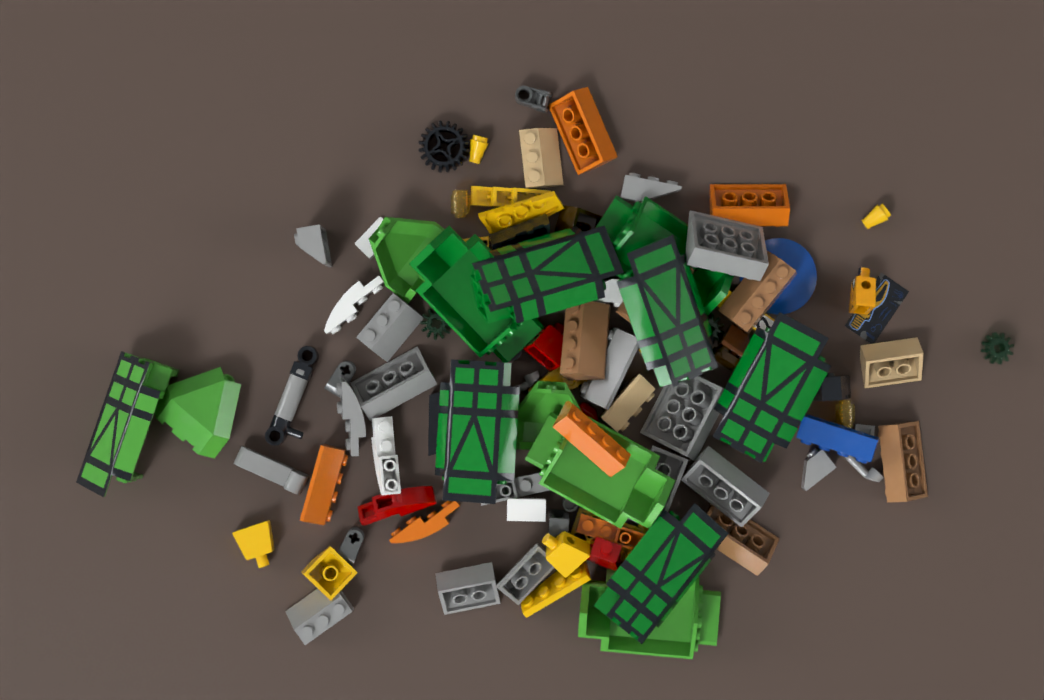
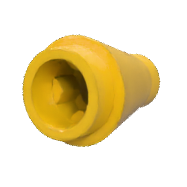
(477, 148)
(876, 216)

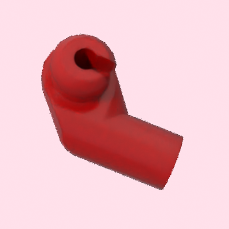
(589, 411)

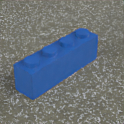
(838, 438)

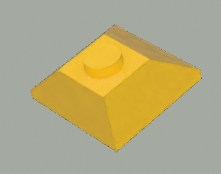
(329, 572)

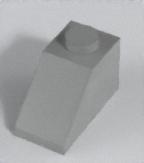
(815, 468)

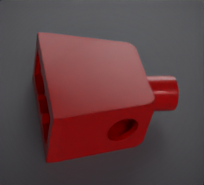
(547, 346)
(606, 553)

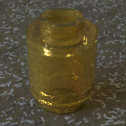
(460, 203)
(845, 413)

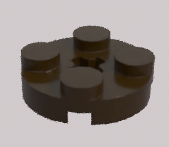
(723, 357)

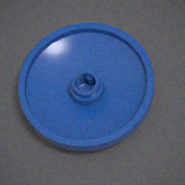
(802, 285)

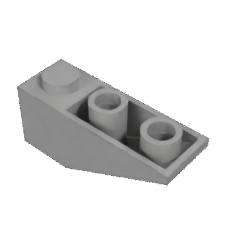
(636, 188)

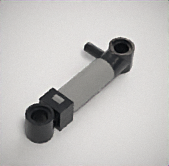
(290, 399)

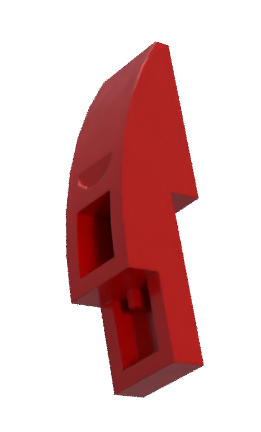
(406, 502)

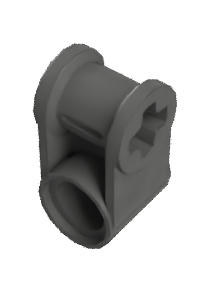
(534, 99)
(331, 385)
(349, 548)

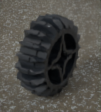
(436, 150)

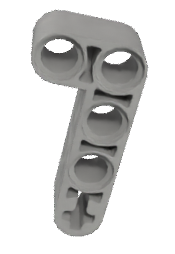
(271, 469)

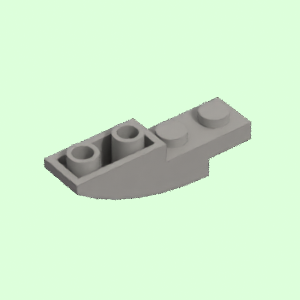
(351, 410)
(519, 487)

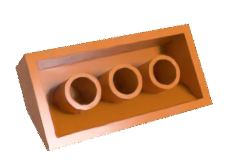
(582, 130)
(751, 203)
(591, 439)
(323, 485)

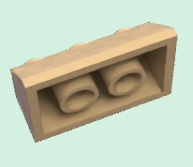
(541, 158)
(891, 362)
(628, 403)

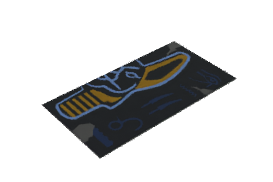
(888, 299)

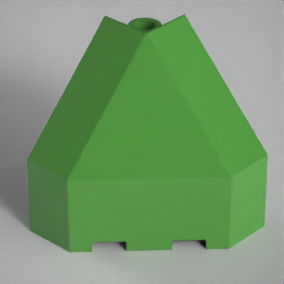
(395, 246)
(536, 407)
(201, 410)

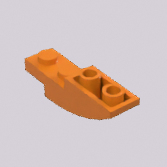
(418, 528)
(601, 528)

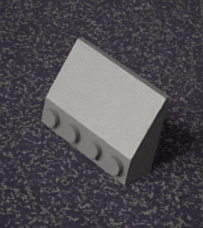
(726, 246)
(684, 416)

